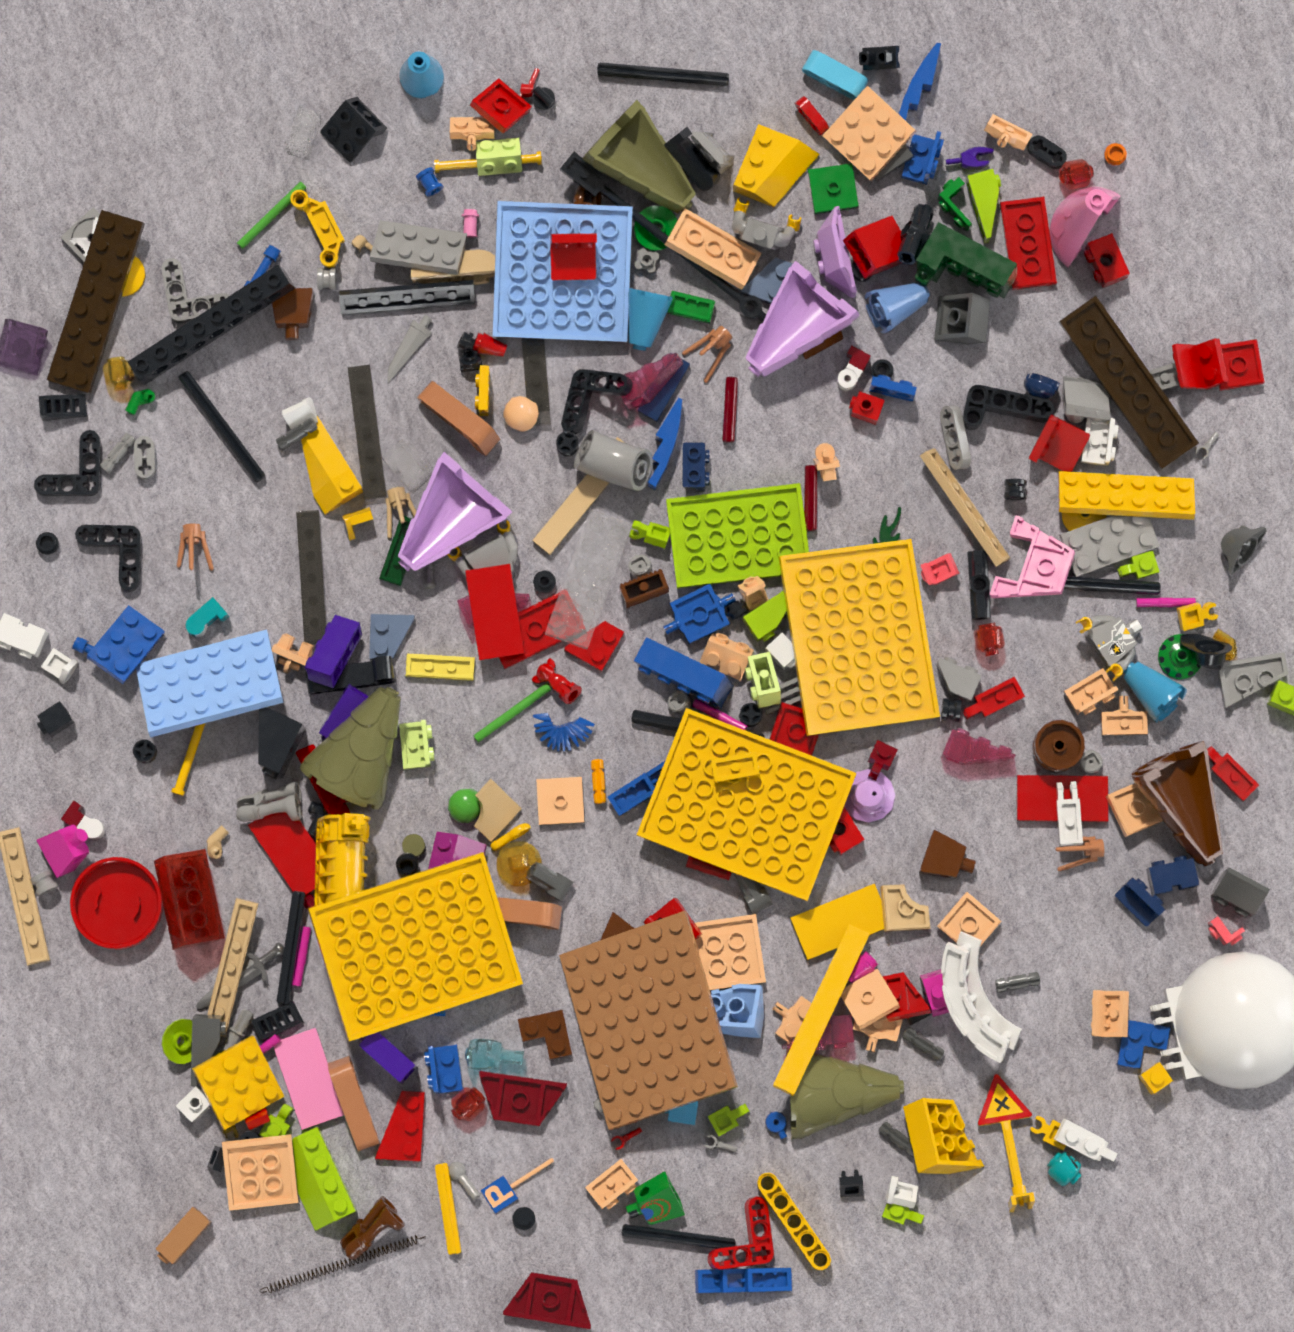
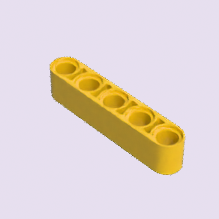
(803, 1228)

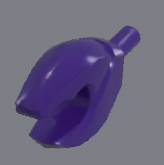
(968, 158)

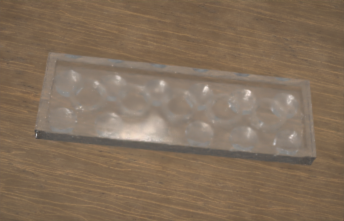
(588, 579)

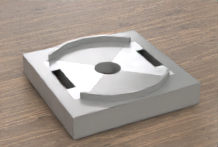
(80, 232)

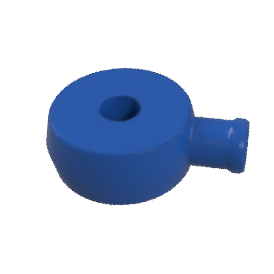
(776, 1128)

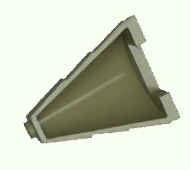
(638, 159)
(359, 751)
(837, 1092)

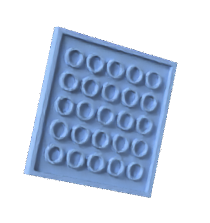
(537, 307)

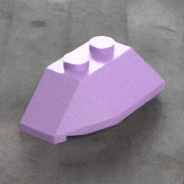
(834, 254)

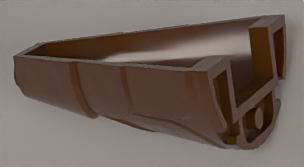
(1184, 799)

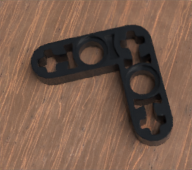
(590, 386)
(78, 479)
(125, 547)

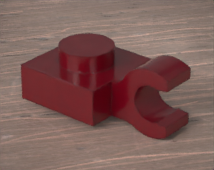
(881, 758)

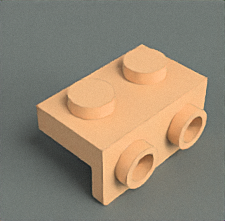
(726, 655)
(1091, 691)
(1110, 1013)
(612, 1184)

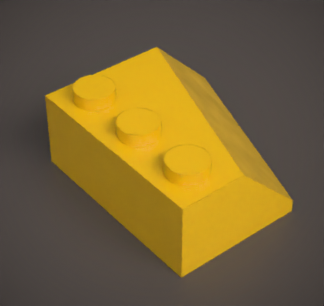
(772, 166)
(939, 1137)

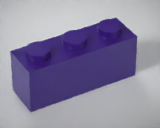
(333, 651)

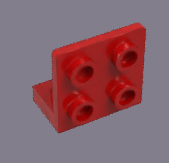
(573, 256)
(1200, 365)
(1059, 444)

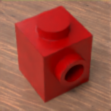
(866, 407)

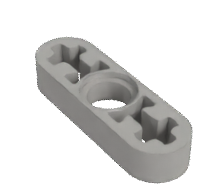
(950, 417)

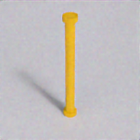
(472, 163)
(188, 760)

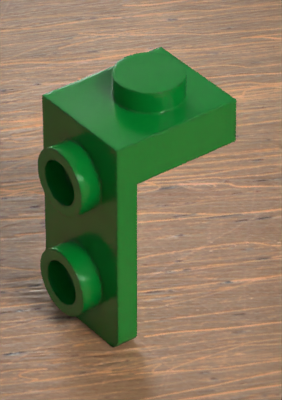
(951, 189)

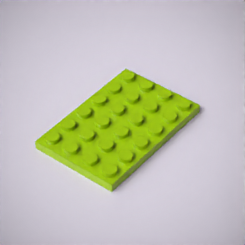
(735, 534)

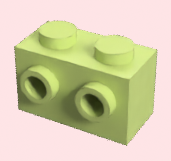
(764, 680)

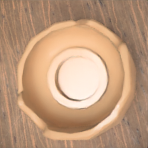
(520, 413)

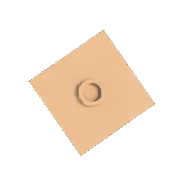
(560, 801)
(1132, 810)
(970, 918)
(869, 999)

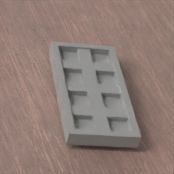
(418, 247)
(1109, 542)

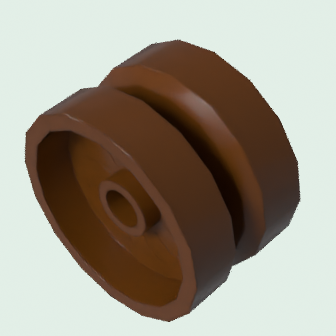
(1048, 755)

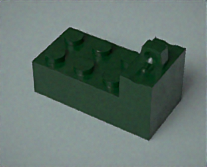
(966, 259)

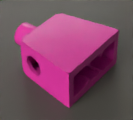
(64, 849)
(932, 986)

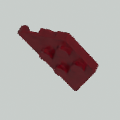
(520, 1098)
(550, 1300)

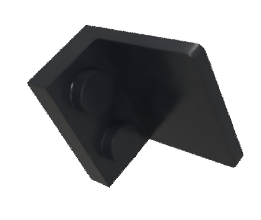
(352, 128)

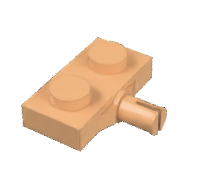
(471, 130)
(1007, 133)
(1124, 721)
(792, 1018)
(880, 1030)

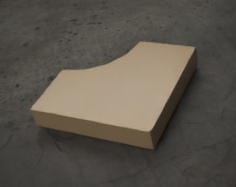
(495, 810)
(901, 912)

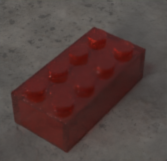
(189, 899)

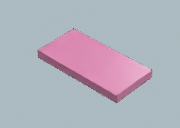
(308, 1078)

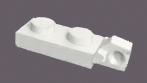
(1083, 1141)

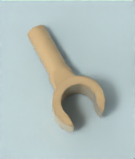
(360, 241)

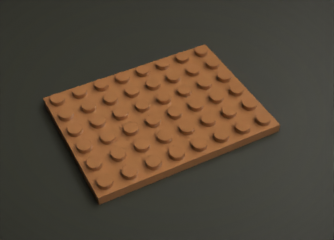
(648, 1020)

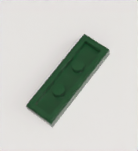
(392, 570)

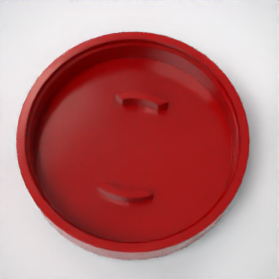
(116, 903)

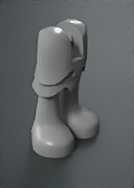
(257, 805)

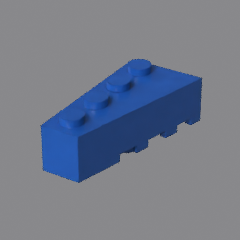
(683, 672)

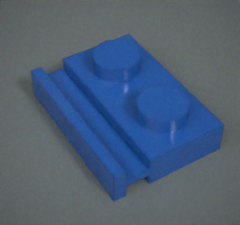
(902, 390)

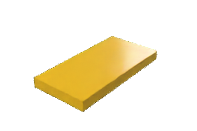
(825, 925)

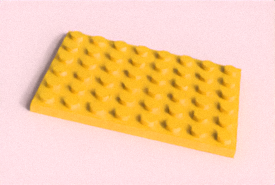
(859, 637)
(753, 826)
(415, 946)

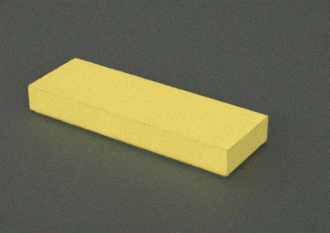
(440, 667)

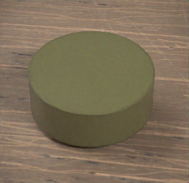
(413, 844)

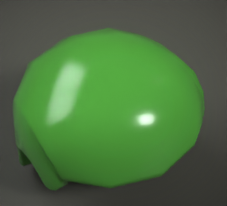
(464, 806)

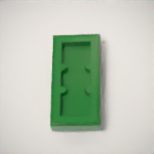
(691, 307)

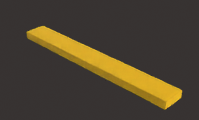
(821, 1010)

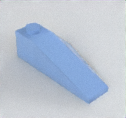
(740, 1010)

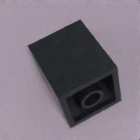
(277, 741)

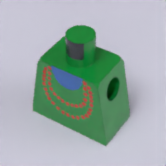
(656, 1200)

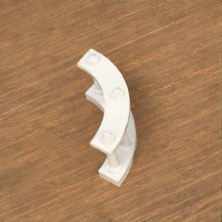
(968, 1002)

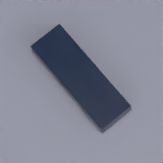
(656, 407)

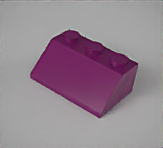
(453, 847)

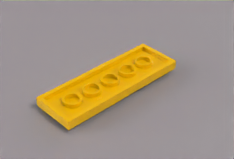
(1126, 495)

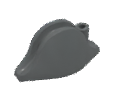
(1240, 545)

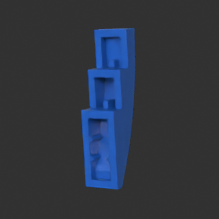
(921, 81)
(667, 436)
(635, 791)
(743, 1280)

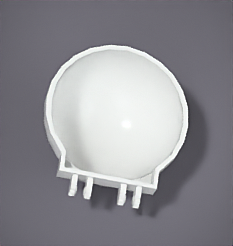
(1233, 1021)

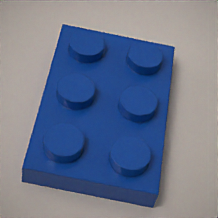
(125, 644)

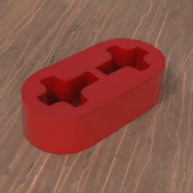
(811, 115)

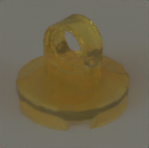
(515, 861)

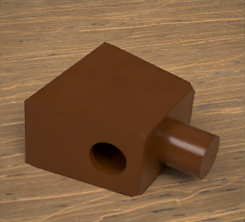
(294, 311)
(945, 857)

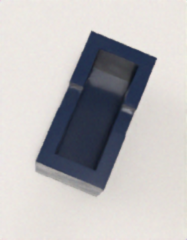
(1178, 873)

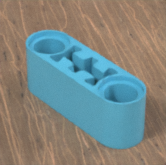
(834, 75)

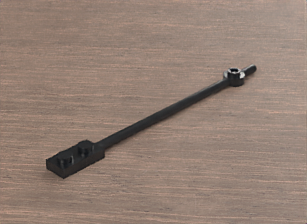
(594, 182)

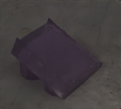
(22, 346)

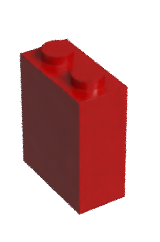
(875, 246)

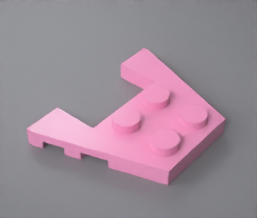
(1044, 567)

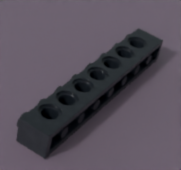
(211, 324)

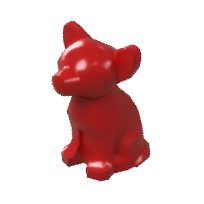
(567, 690)

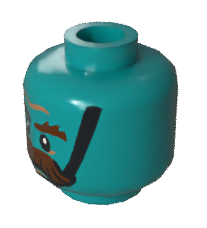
(1064, 1168)

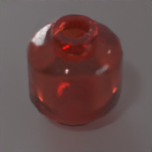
(1076, 174)
(989, 639)
(468, 1104)

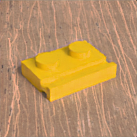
(483, 382)

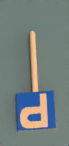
(501, 1193)

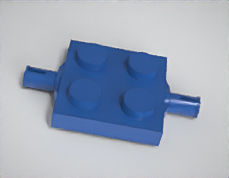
(699, 614)

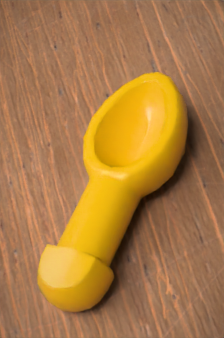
(514, 834)

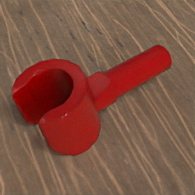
(527, 89)
(627, 1137)

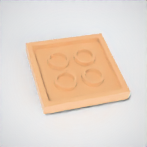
(869, 133)
(731, 951)
(260, 1172)

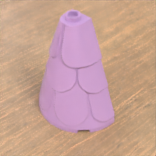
(797, 321)
(448, 515)

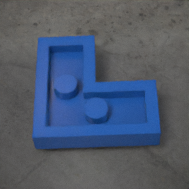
(1141, 1036)

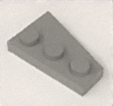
(1249, 675)

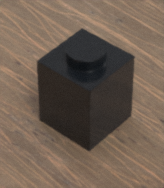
(54, 719)

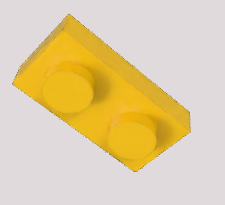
(735, 767)

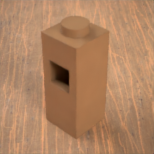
(182, 1236)

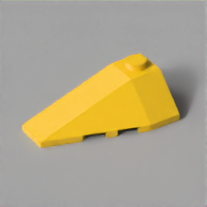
(328, 471)

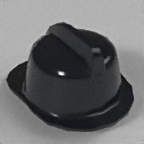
(1206, 650)

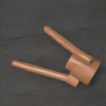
(717, 338)
(192, 534)
(1092, 847)

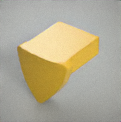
(355, 518)

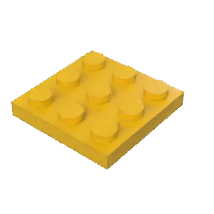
(238, 1082)

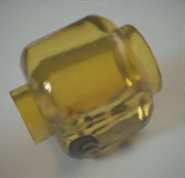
(118, 373)

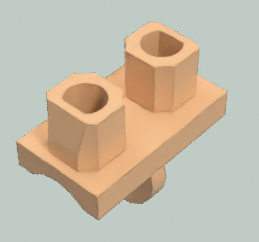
(826, 461)
(284, 648)

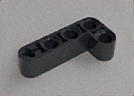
(1008, 408)
(359, 675)

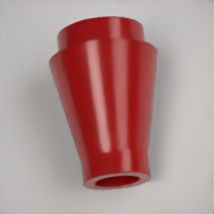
(488, 345)

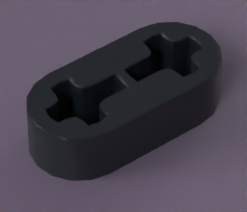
(1050, 148)

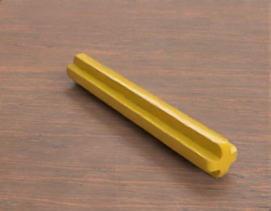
(448, 1208)

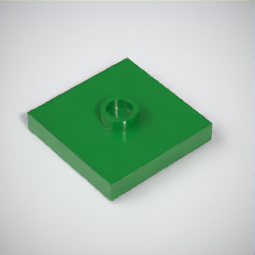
(832, 188)

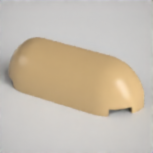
(475, 266)

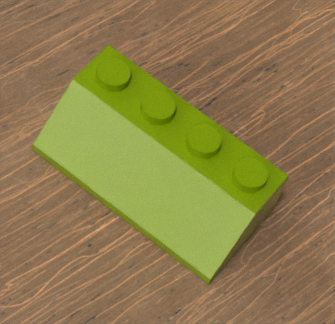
(319, 1180)

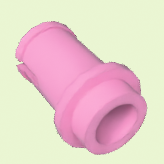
(470, 222)

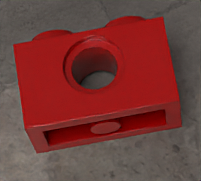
(1106, 247)
(851, 837)

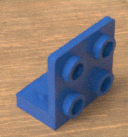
(923, 164)
(445, 1069)

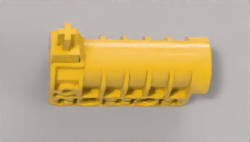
(340, 856)

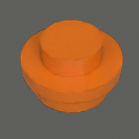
(1115, 154)

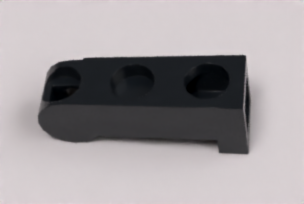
(692, 161)

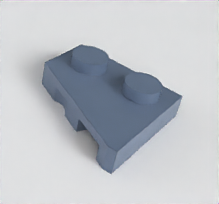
(768, 281)
(388, 633)

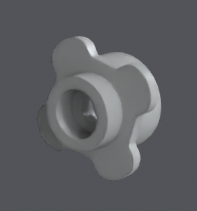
(649, 266)

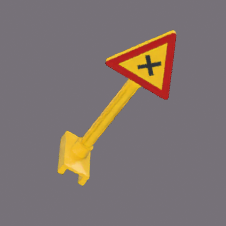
(1003, 1107)

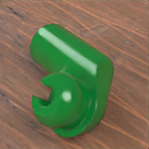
(139, 398)

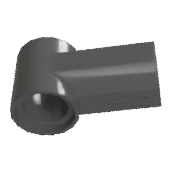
(553, 883)
(755, 895)

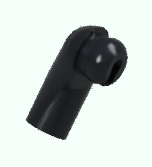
(318, 811)

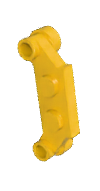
(323, 225)

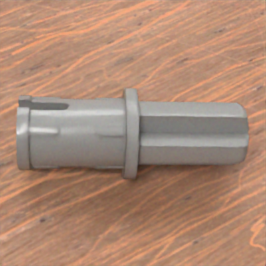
(238, 1030)

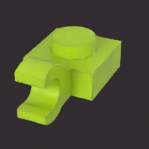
(653, 533)
(1142, 565)
(725, 1119)
(277, 1125)
(899, 1213)

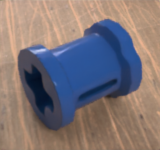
(429, 182)

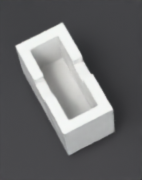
(27, 639)

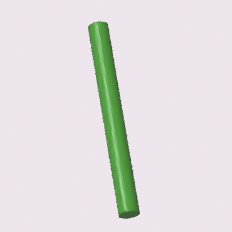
(269, 217)
(512, 712)

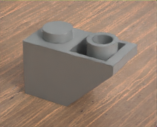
(958, 680)

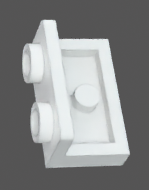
(1099, 446)

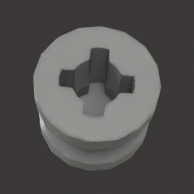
(326, 278)
(44, 883)

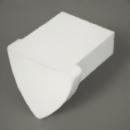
(300, 412)
(60, 666)
(901, 1193)

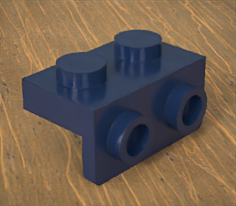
(693, 466)
(1139, 901)

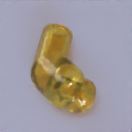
(1221, 636)

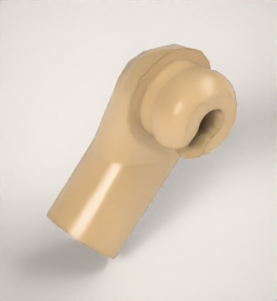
(214, 845)

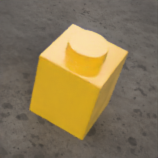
(1155, 1078)

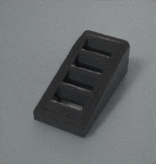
(44, 415)
(258, 1027)

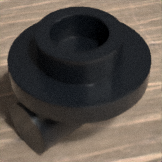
(543, 98)
(470, 361)

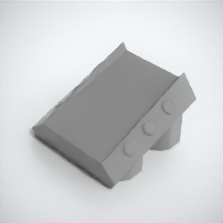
(712, 151)
(1085, 399)

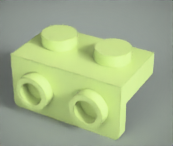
(498, 156)
(415, 745)

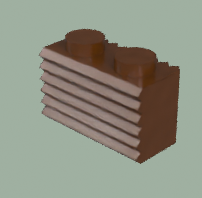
(644, 588)

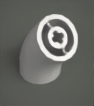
(614, 461)

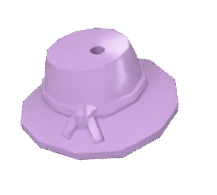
(863, 804)

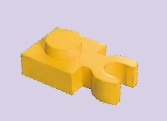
(1192, 615)
(1049, 1131)

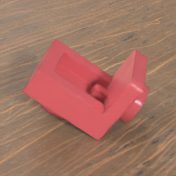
(939, 570)
(1219, 930)

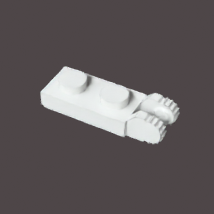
(1069, 816)

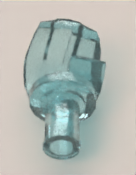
(488, 1053)

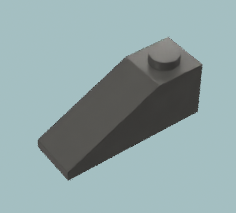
(206, 1035)

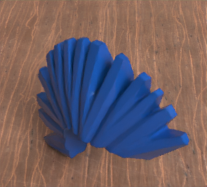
(562, 733)

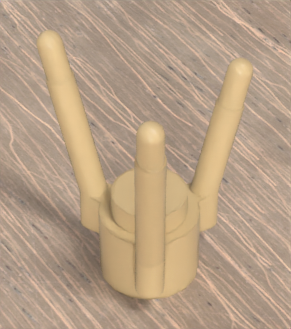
(397, 498)

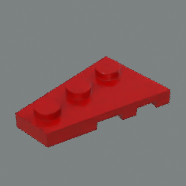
(405, 1129)

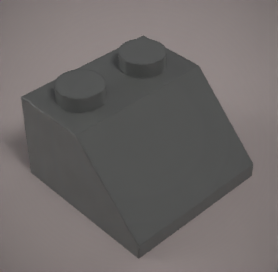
(962, 318)
(1239, 893)

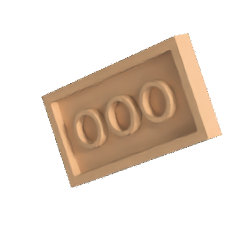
(713, 249)

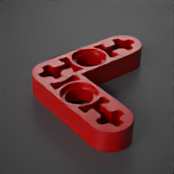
(755, 1242)

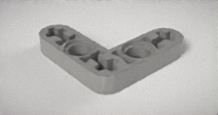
(182, 300)

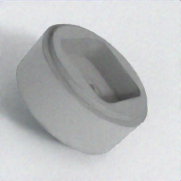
(639, 566)
(679, 701)
(1091, 761)

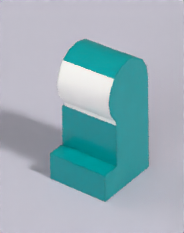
(204, 617)

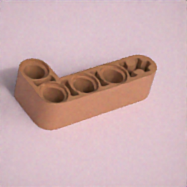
(459, 417)
(530, 913)
(353, 1103)

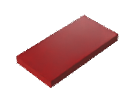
(1028, 242)
(494, 612)
(533, 627)
(1038, 797)
(288, 848)

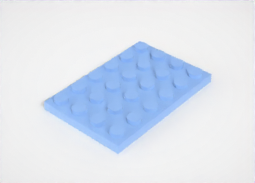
(209, 683)

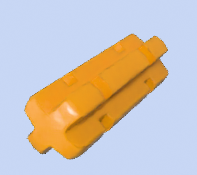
(598, 781)

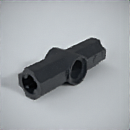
(915, 234)
(979, 598)

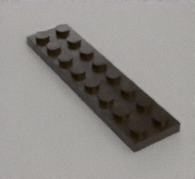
(95, 301)
(1128, 382)

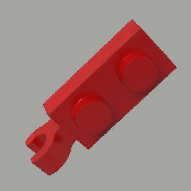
(995, 699)
(1232, 774)

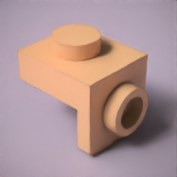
(753, 592)

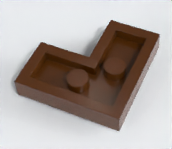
(550, 1026)

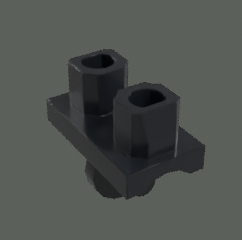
(879, 58)

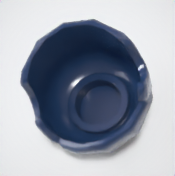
(1041, 386)

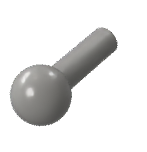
(457, 1172)

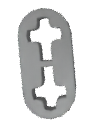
(150, 457)

